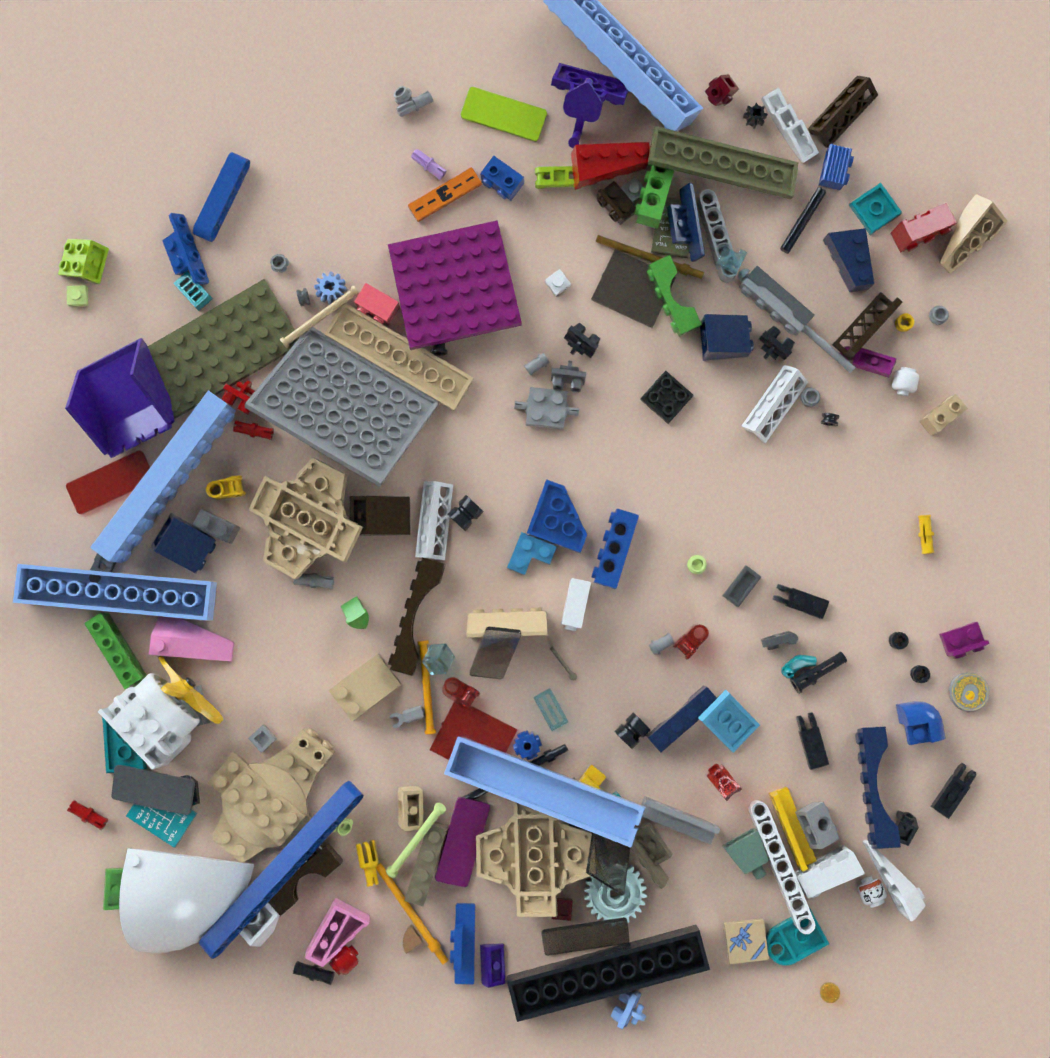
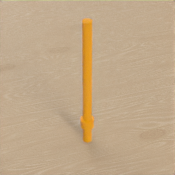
(433, 944)

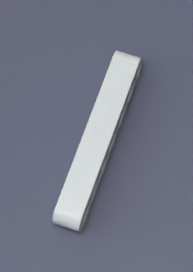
(788, 873)

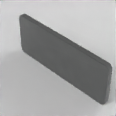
(153, 789)

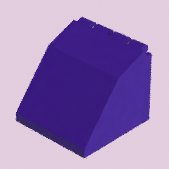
(121, 399)

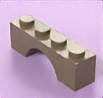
(426, 864)

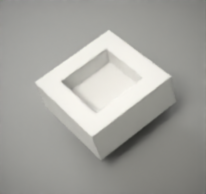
(557, 282)

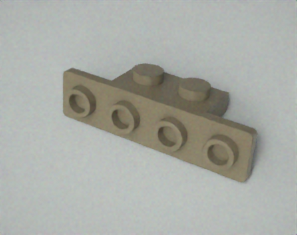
(652, 852)

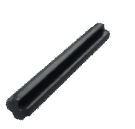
(803, 220)

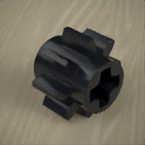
(758, 119)

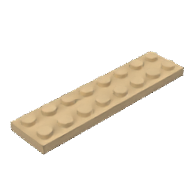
(393, 354)

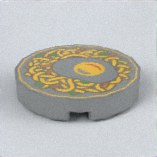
(969, 691)

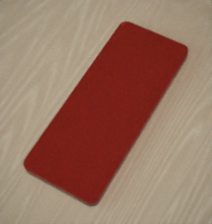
(108, 482)

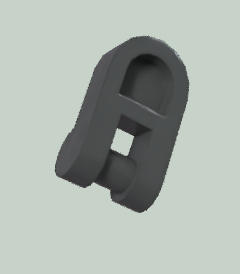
(95, 567)
(772, 642)

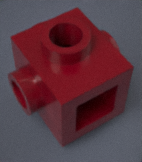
(721, 90)

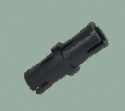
(313, 972)

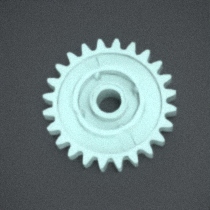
(618, 906)

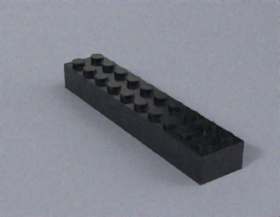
(607, 972)

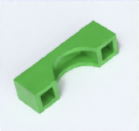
(683, 318)

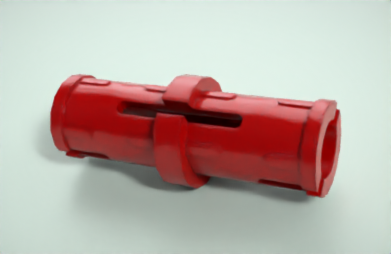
(253, 430)
(87, 815)

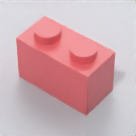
(376, 304)

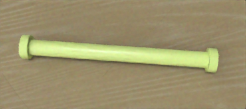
(439, 809)

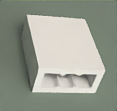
(575, 604)

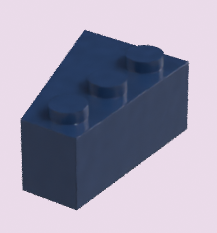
(852, 257)

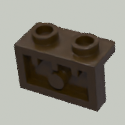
(616, 202)

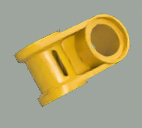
(230, 488)

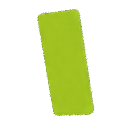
(503, 114)

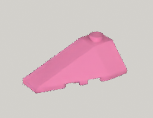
(183, 639)

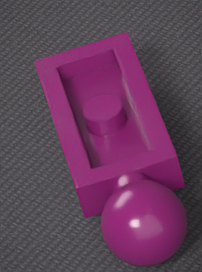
(873, 362)

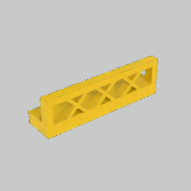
(791, 827)

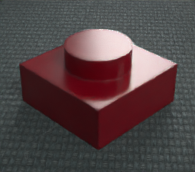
(564, 909)

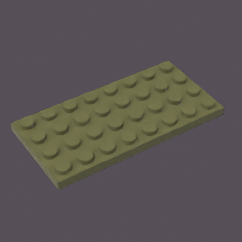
(222, 346)

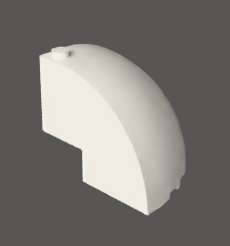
(175, 897)

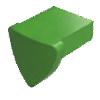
(355, 614)

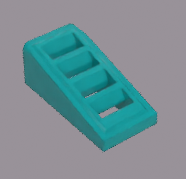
(202, 301)

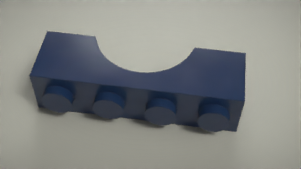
(672, 728)

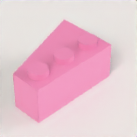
(335, 931)

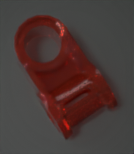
(691, 641)
(461, 693)

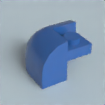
(921, 722)

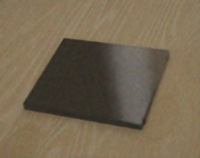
(608, 862)

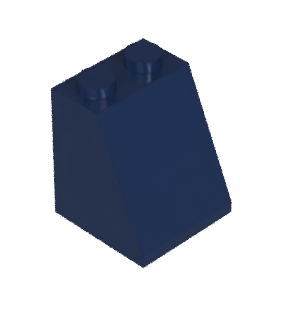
(725, 336)
(183, 543)

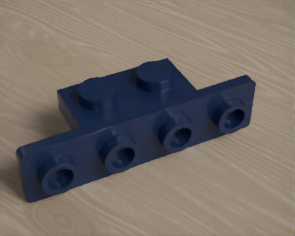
(685, 223)

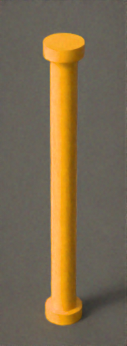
(426, 690)

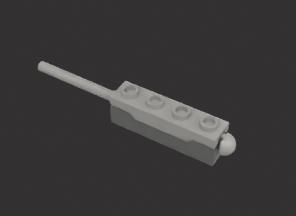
(784, 308)

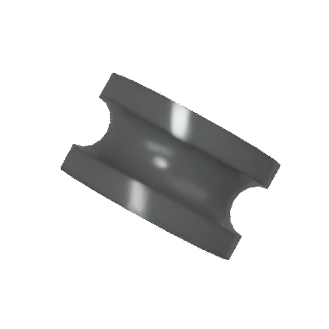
(303, 297)

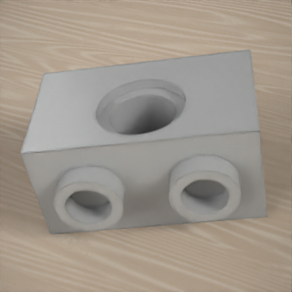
(817, 836)

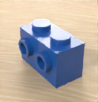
(502, 178)

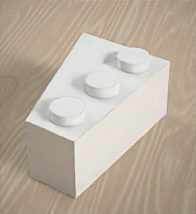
(829, 872)

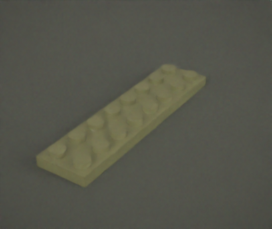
(723, 162)

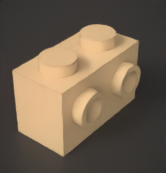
(311, 749)

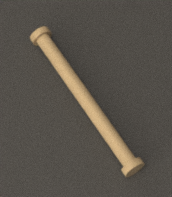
(320, 316)

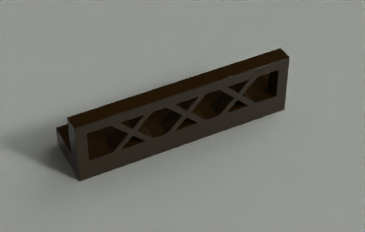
(843, 106)
(873, 327)

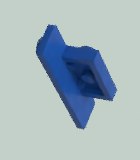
(183, 251)
(464, 943)

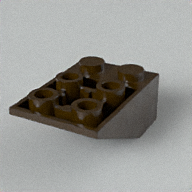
(381, 515)

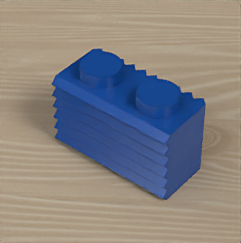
(835, 167)

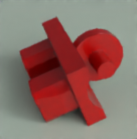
(231, 394)

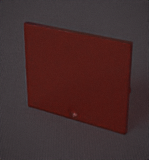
(472, 725)

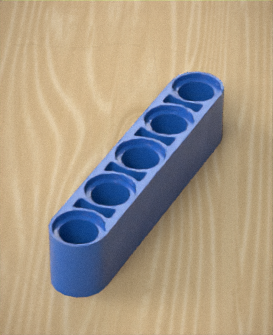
(221, 197)

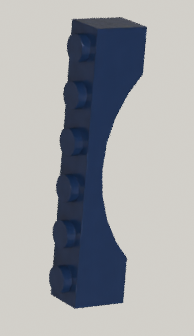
(882, 829)

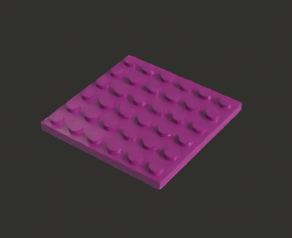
(454, 285)

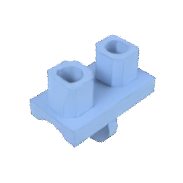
(624, 1016)

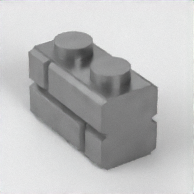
(216, 526)

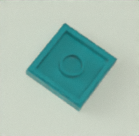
(875, 208)

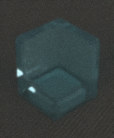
(731, 260)
(438, 659)

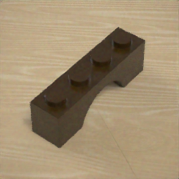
(322, 863)

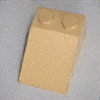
(364, 687)

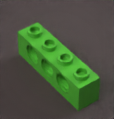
(648, 214)
(116, 650)

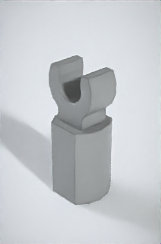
(409, 715)

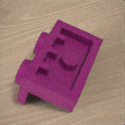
(963, 639)

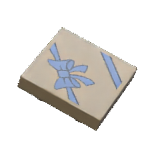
(746, 941)

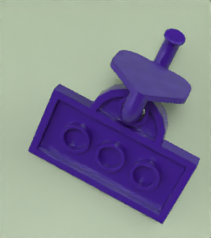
(586, 95)

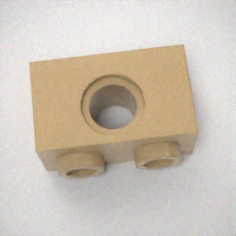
(943, 414)
(410, 808)

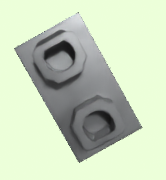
(570, 375)

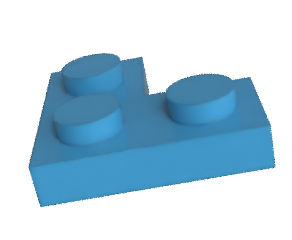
(528, 548)

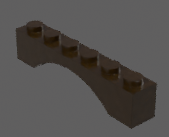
(406, 655)

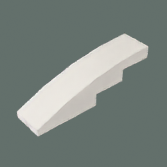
(789, 125)

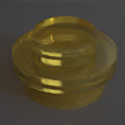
(829, 992)

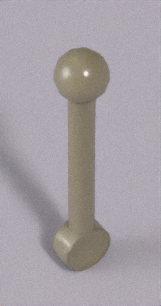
(573, 676)

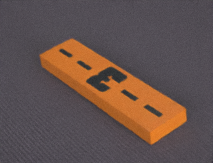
(444, 194)

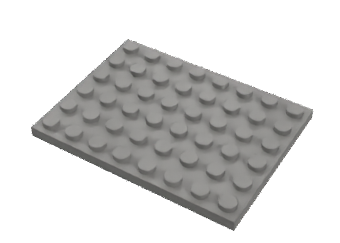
(343, 405)

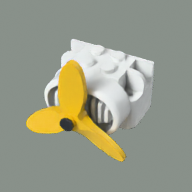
(159, 716)

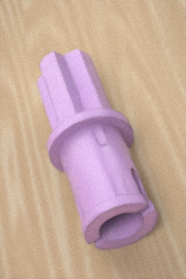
(428, 164)

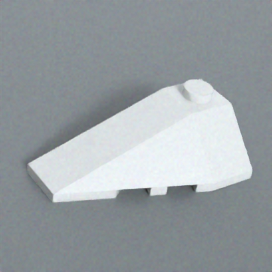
(903, 893)
(260, 926)

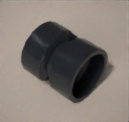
(465, 513)
(632, 730)

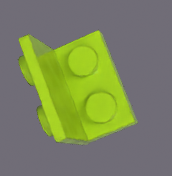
(83, 260)

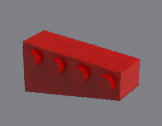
(605, 161)

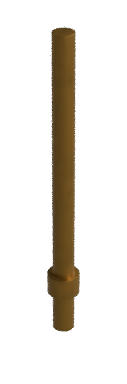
(683, 268)

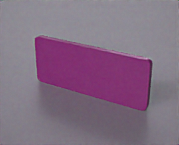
(460, 842)

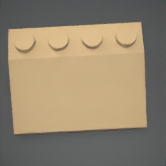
(529, 623)

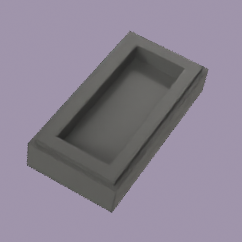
(741, 586)

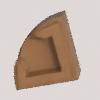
(411, 939)

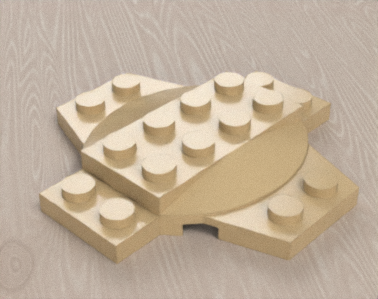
(305, 518)
(261, 802)
(533, 858)

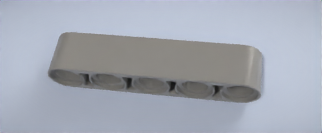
(715, 227)

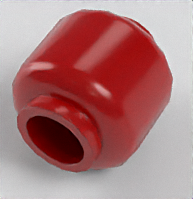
(344, 960)

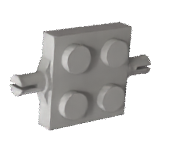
(546, 408)

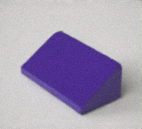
(492, 964)

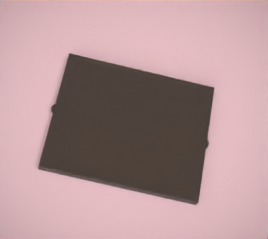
(628, 289)

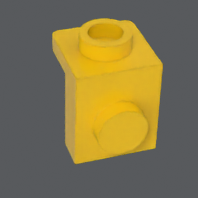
(592, 777)

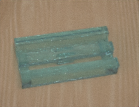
(558, 724)

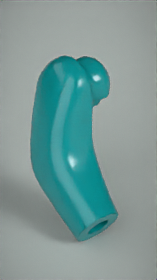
(797, 663)

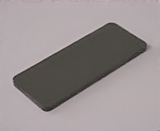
(495, 652)
(585, 936)

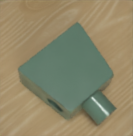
(748, 852)

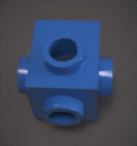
(527, 737)

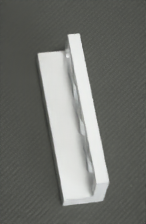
(774, 400)
(430, 520)

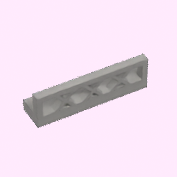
(679, 820)

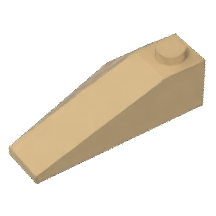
(977, 224)

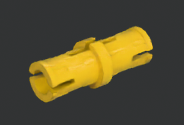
(926, 534)

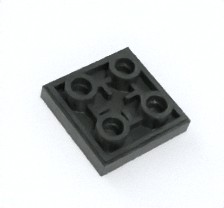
(666, 397)

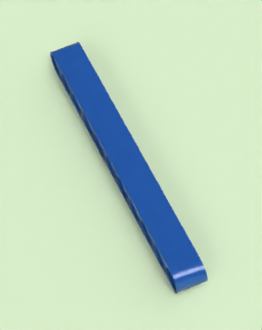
(280, 869)

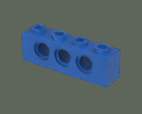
(628, 521)

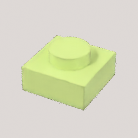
(77, 295)

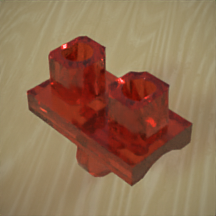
(723, 781)

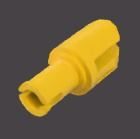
(368, 861)

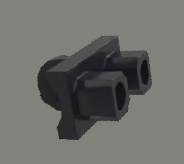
(580, 342)
(773, 346)

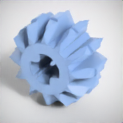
(323, 290)

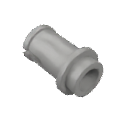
(536, 364)
(661, 644)

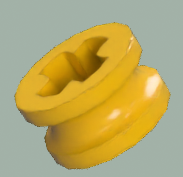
(905, 316)

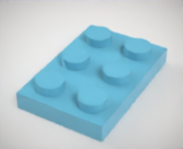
(729, 721)

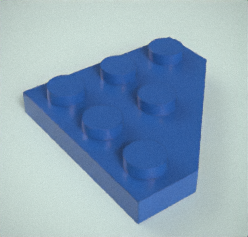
(557, 519)

